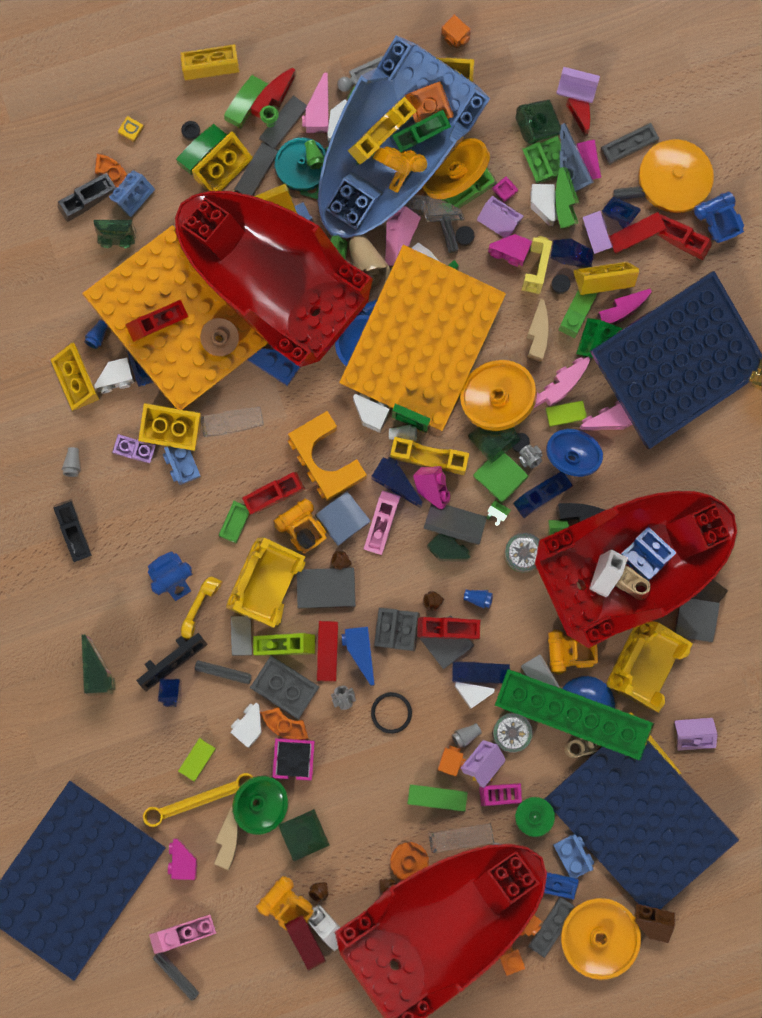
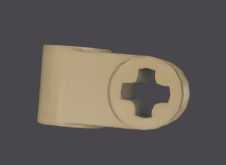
(631, 582)
(585, 748)

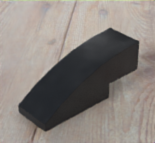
(86, 197)
(577, 511)
(72, 530)

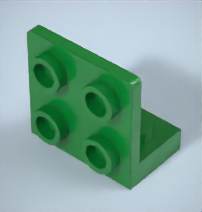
(595, 333)

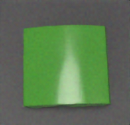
(544, 159)
(501, 477)

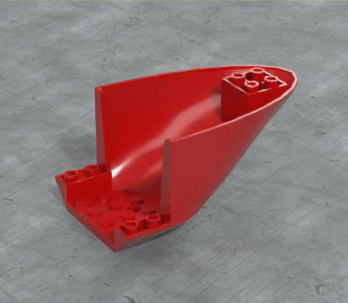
(273, 270)
(690, 522)
(442, 927)

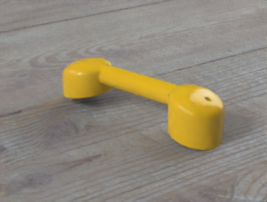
(208, 587)

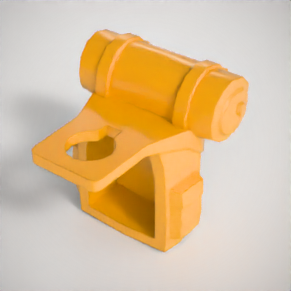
(402, 162)
(300, 518)
(568, 652)
(284, 903)

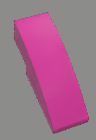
(624, 307)

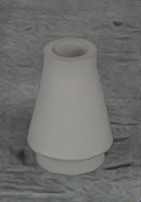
(71, 464)
(465, 735)

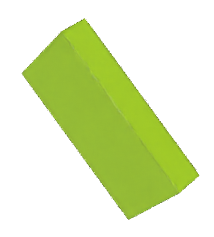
(565, 413)
(197, 759)

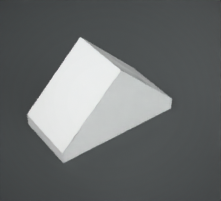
(472, 693)

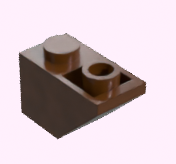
(655, 922)

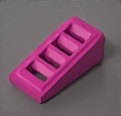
(484, 796)

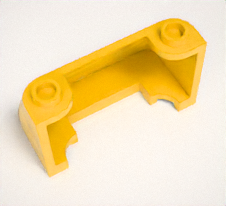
(264, 581)
(646, 663)

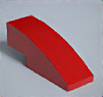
(274, 92)
(581, 113)
(685, 238)
(273, 493)
(448, 628)
(327, 651)

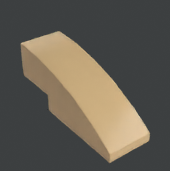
(539, 333)
(228, 839)

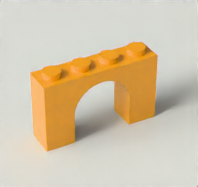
(329, 482)

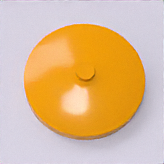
(459, 170)
(676, 176)
(498, 395)
(600, 938)

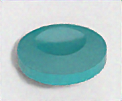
(293, 168)

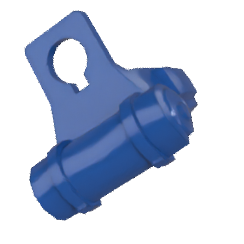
(721, 217)
(169, 572)

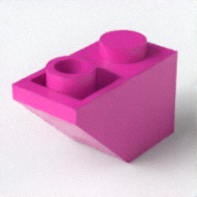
(512, 248)
(432, 485)
(183, 862)

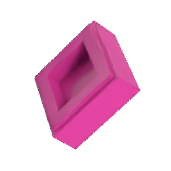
(505, 189)

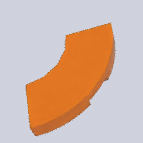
(114, 170)
(283, 726)

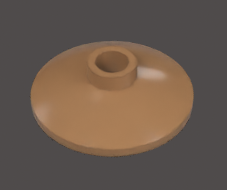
(222, 328)

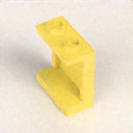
(531, 282)

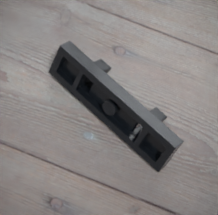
(171, 662)

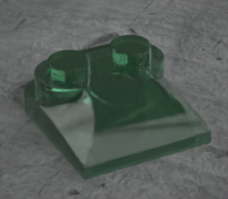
(537, 121)
(115, 233)
(494, 443)
(303, 835)

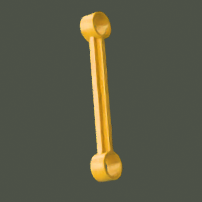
(195, 801)

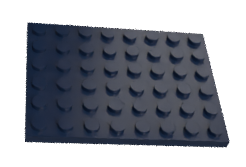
(679, 359)
(642, 822)
(74, 879)

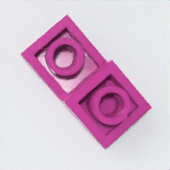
(590, 156)

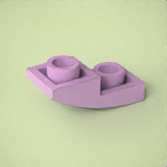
(597, 232)
(133, 449)

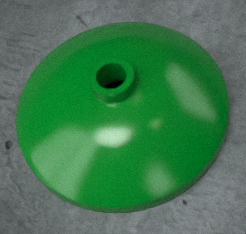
(269, 809)

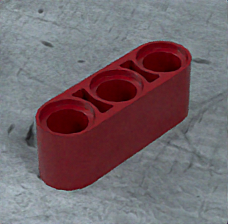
(305, 942)

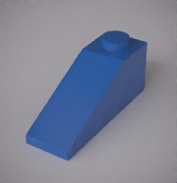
(359, 648)

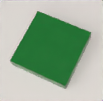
(410, 417)

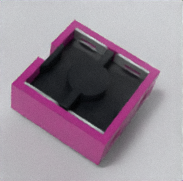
(293, 759)

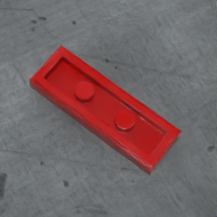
(637, 232)

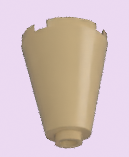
(368, 259)

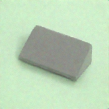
(241, 636)
(538, 669)

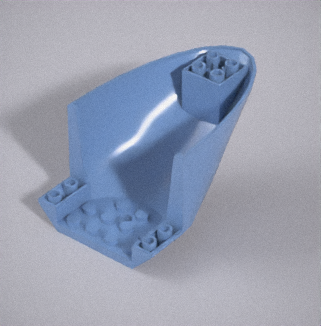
(359, 196)

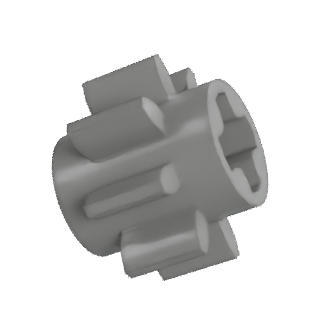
(530, 456)
(343, 697)

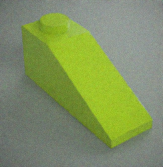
(284, 644)

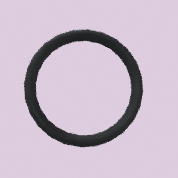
(388, 730)

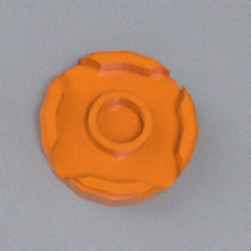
(408, 859)

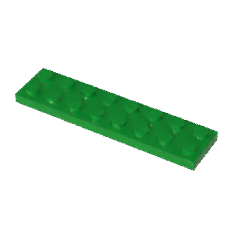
(574, 714)

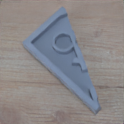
(572, 159)

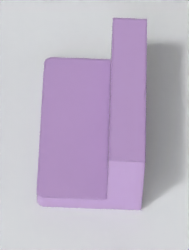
(578, 85)
(499, 217)
(695, 734)
(484, 762)

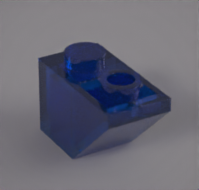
(572, 253)
(170, 692)

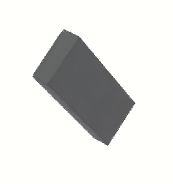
(286, 120)
(630, 143)
(256, 170)
(551, 927)

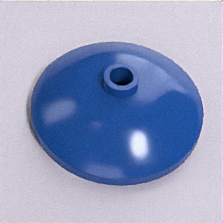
(348, 340)
(574, 452)
(592, 689)

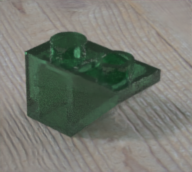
(447, 549)

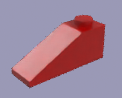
(156, 320)

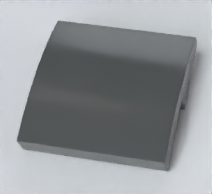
(697, 620)
(396, 629)

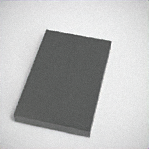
(456, 523)
(326, 588)
(284, 687)

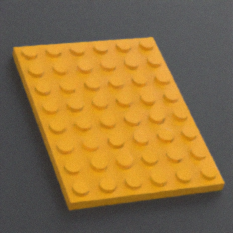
(422, 336)
(174, 354)

